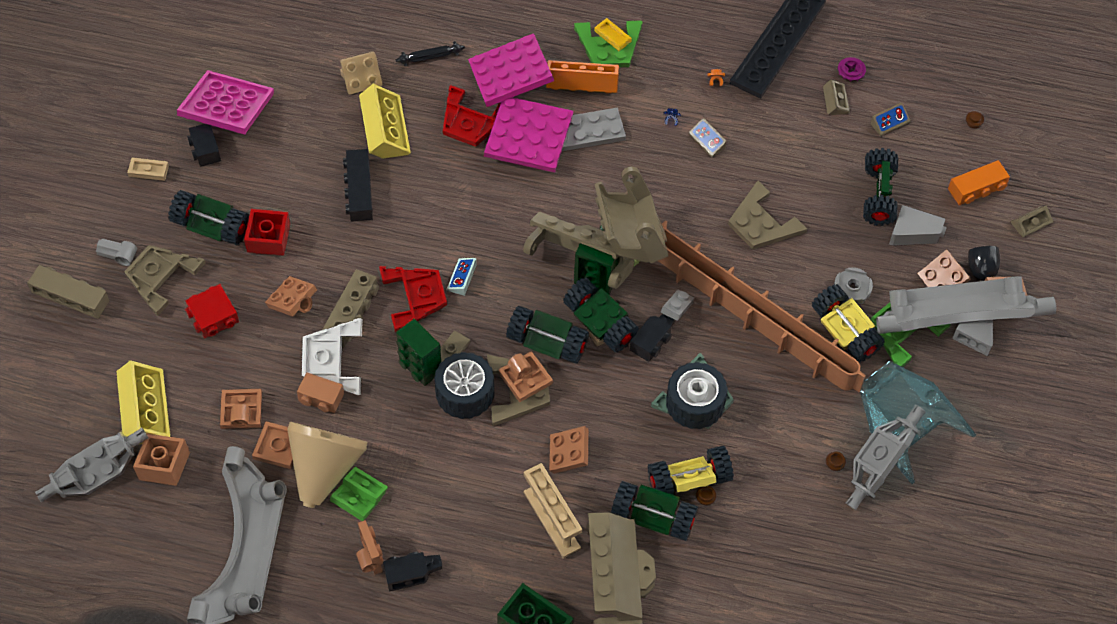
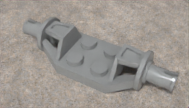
(881, 454)
(93, 466)

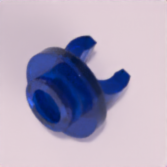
(671, 114)

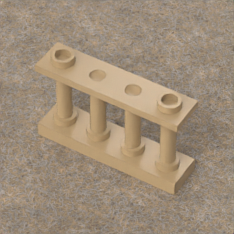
(552, 510)

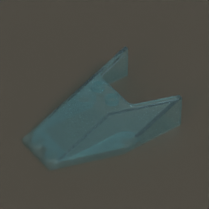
(894, 392)

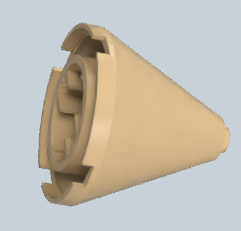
(321, 460)

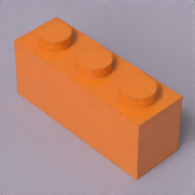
(979, 183)

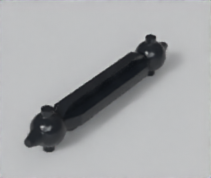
(430, 53)

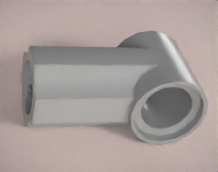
(121, 252)

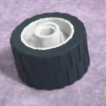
(464, 385)
(696, 395)

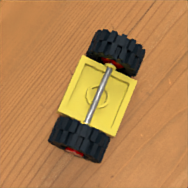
(847, 323)
(692, 472)

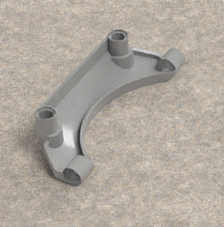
(961, 303)
(256, 524)

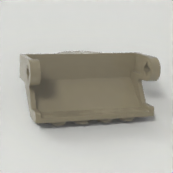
(632, 219)
(570, 237)
(618, 569)

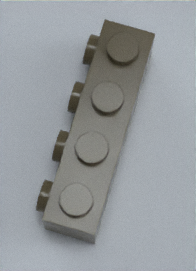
(353, 301)

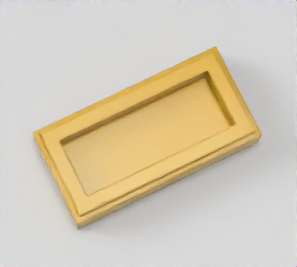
(612, 34)

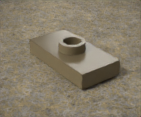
(454, 344)

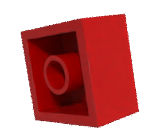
(267, 232)

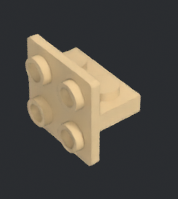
(360, 72)

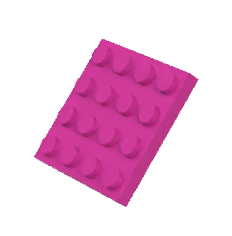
(510, 70)
(225, 102)
(529, 134)

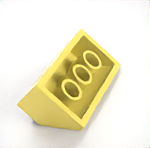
(384, 122)
(142, 399)

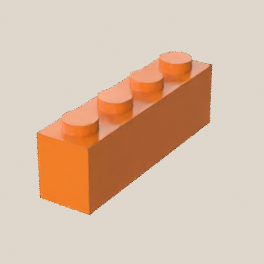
(583, 76)

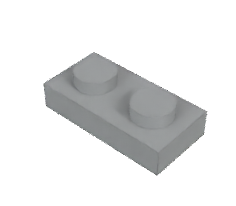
(677, 305)

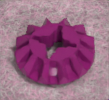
(849, 63)

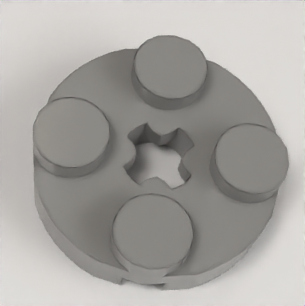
(861, 280)

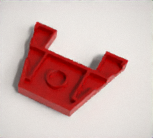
(466, 123)
(422, 289)

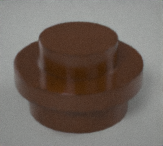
(974, 119)
(835, 461)
(706, 495)

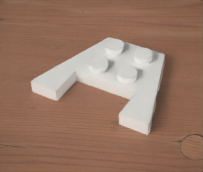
(323, 354)

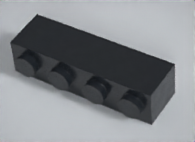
(359, 185)

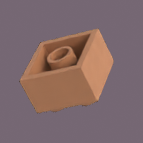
(161, 459)

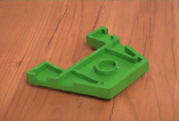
(601, 51)
(892, 340)

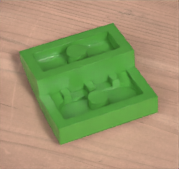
(358, 493)

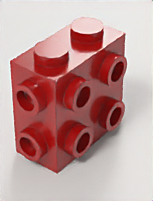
(211, 311)

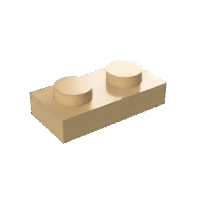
(148, 169)

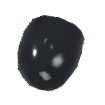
(984, 261)

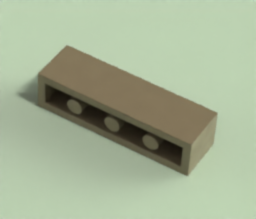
(68, 291)

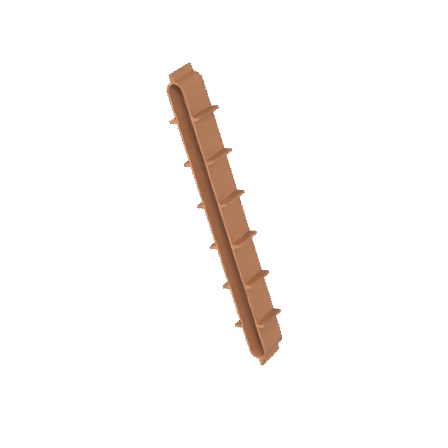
(761, 314)

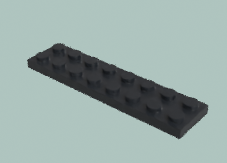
(775, 45)

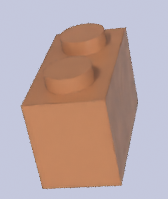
(320, 393)

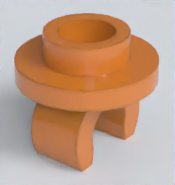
(716, 74)

